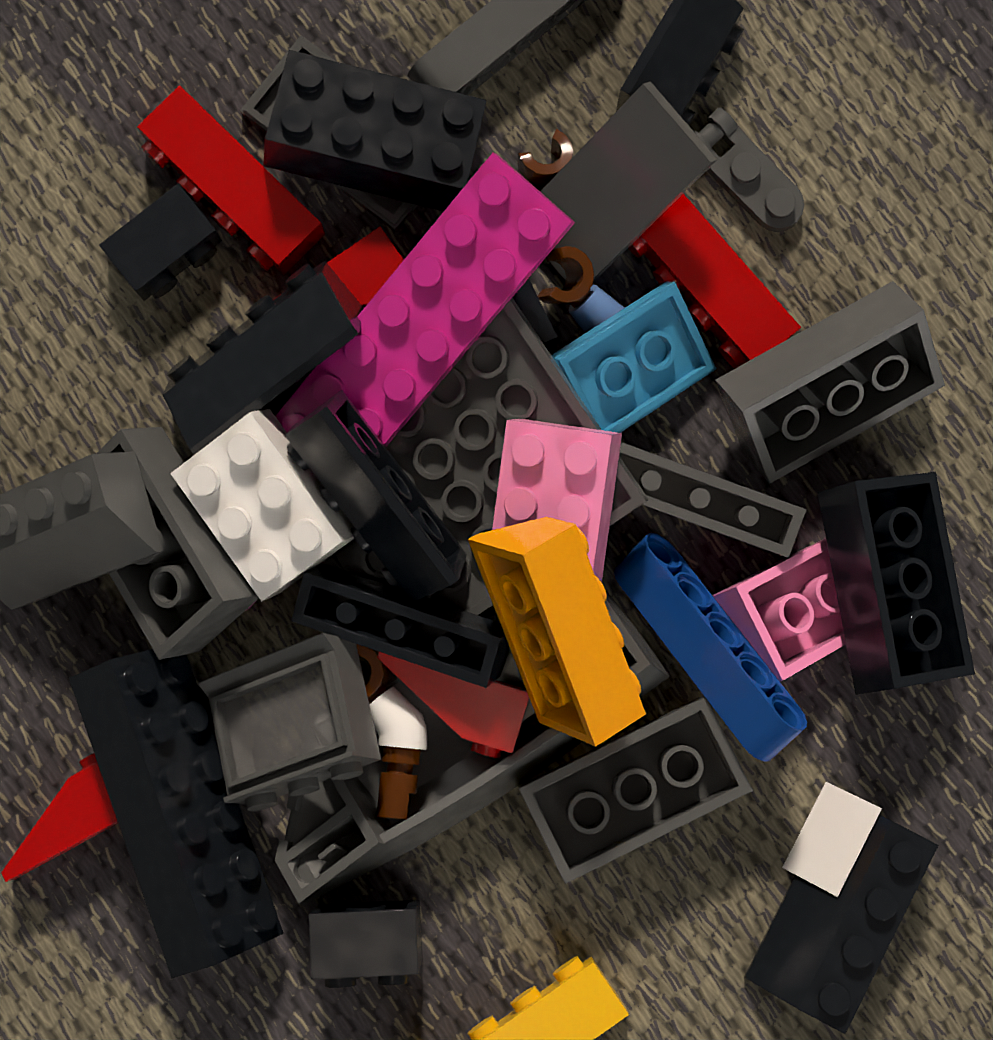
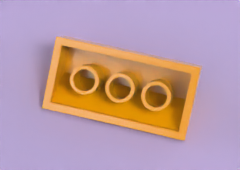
(559, 627)

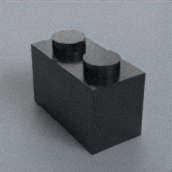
(162, 244)

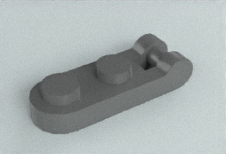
(751, 176)

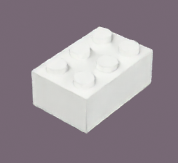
(262, 504)

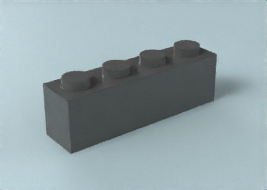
(714, 502)

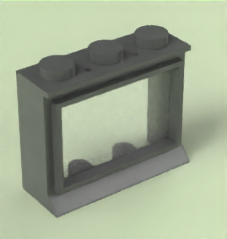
(292, 721)

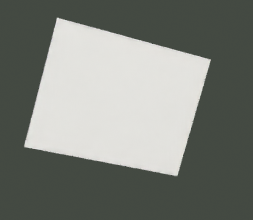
(832, 838)

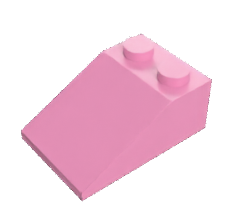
(788, 610)

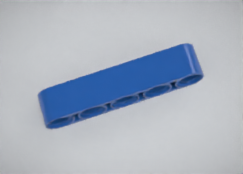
(710, 647)

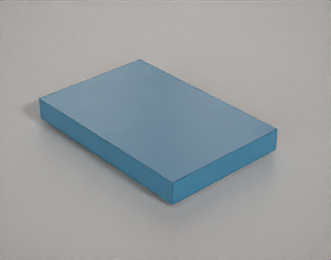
(636, 359)

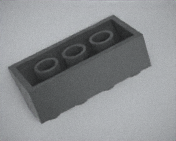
(74, 527)

